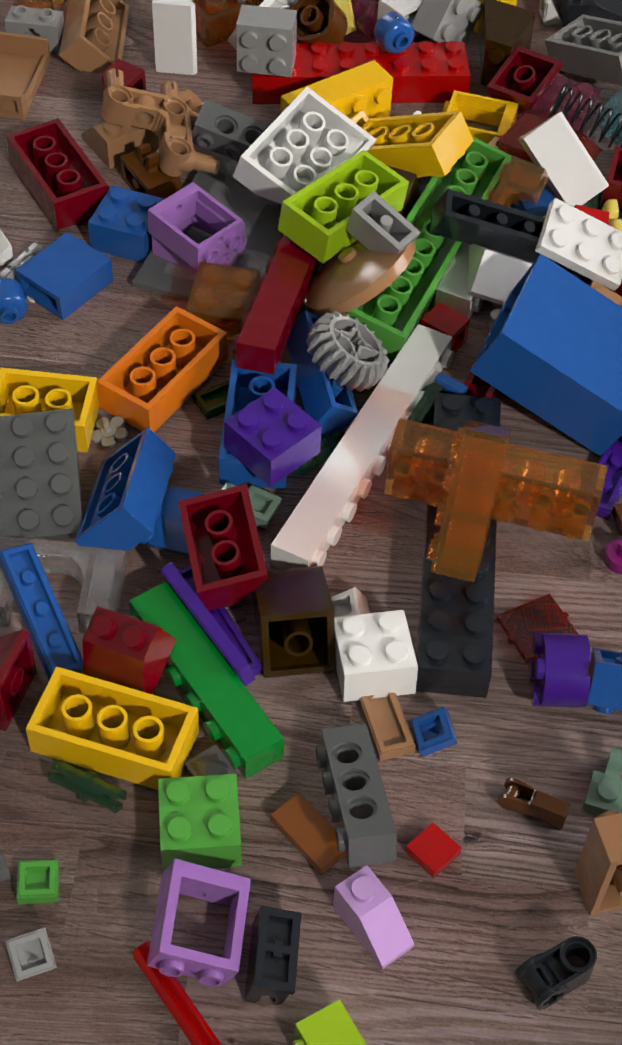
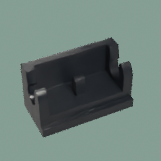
(273, 955)

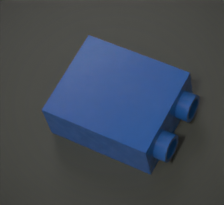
(559, 354)

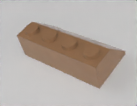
(94, 34)
(113, 140)

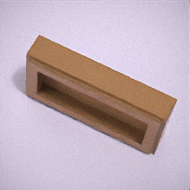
(387, 726)

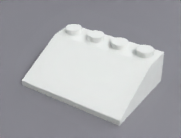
(300, 148)

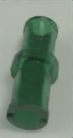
(87, 786)

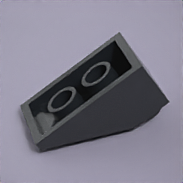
(572, 9)

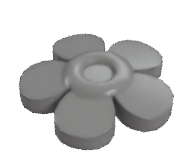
(109, 431)

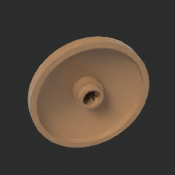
(355, 278)

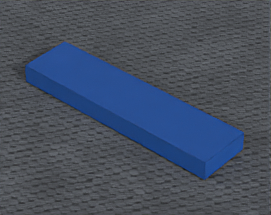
(40, 609)

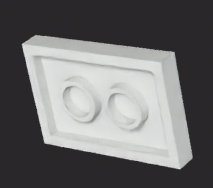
(582, 244)

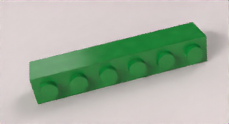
(211, 685)

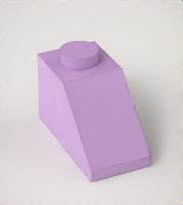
(372, 916)

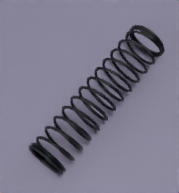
(559, 100)

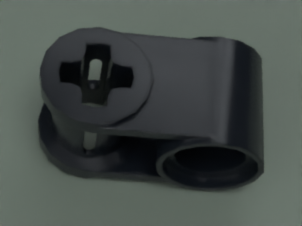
(552, 976)

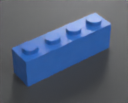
(322, 397)

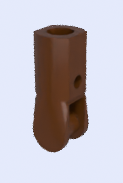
(541, 805)

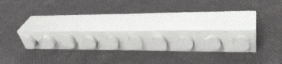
(360, 453)

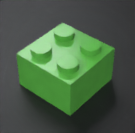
(200, 820)

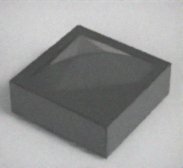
(209, 763)

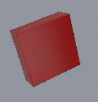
(433, 850)

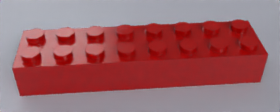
(420, 73)

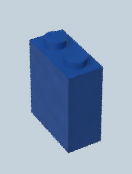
(65, 275)

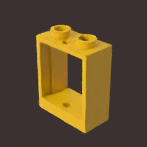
(485, 111)

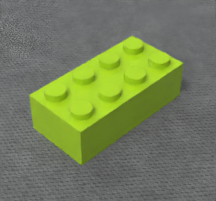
(321, 211)

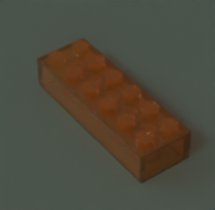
(534, 487)

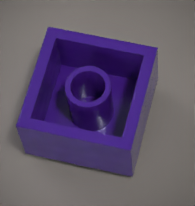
(272, 436)

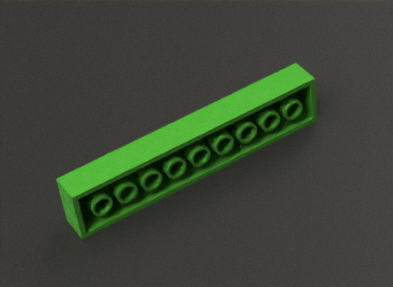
(401, 305)

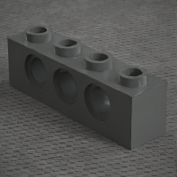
(225, 130)
(357, 795)

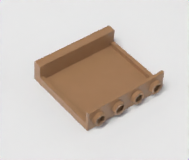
(21, 72)

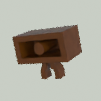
(144, 175)

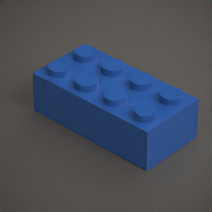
(243, 389)

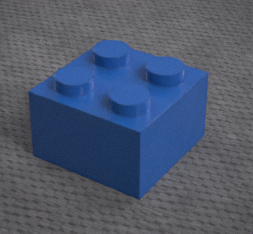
(121, 224)

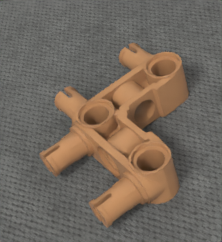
(163, 115)

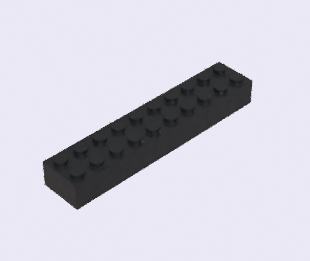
(454, 612)

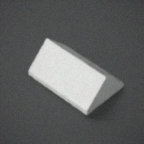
(175, 36)
(568, 164)
(493, 273)

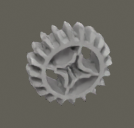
(347, 351)

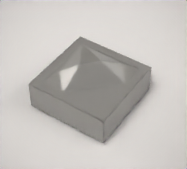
(30, 954)

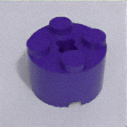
(560, 670)

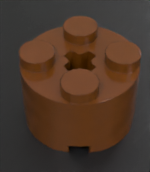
(320, 21)

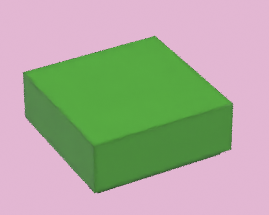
(38, 881)

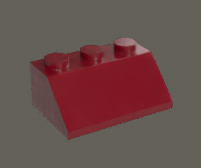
(223, 546)

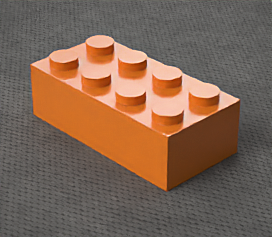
(162, 370)

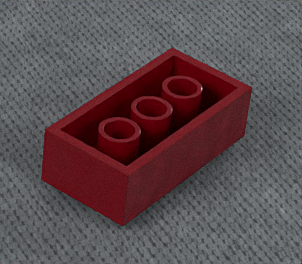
(57, 173)

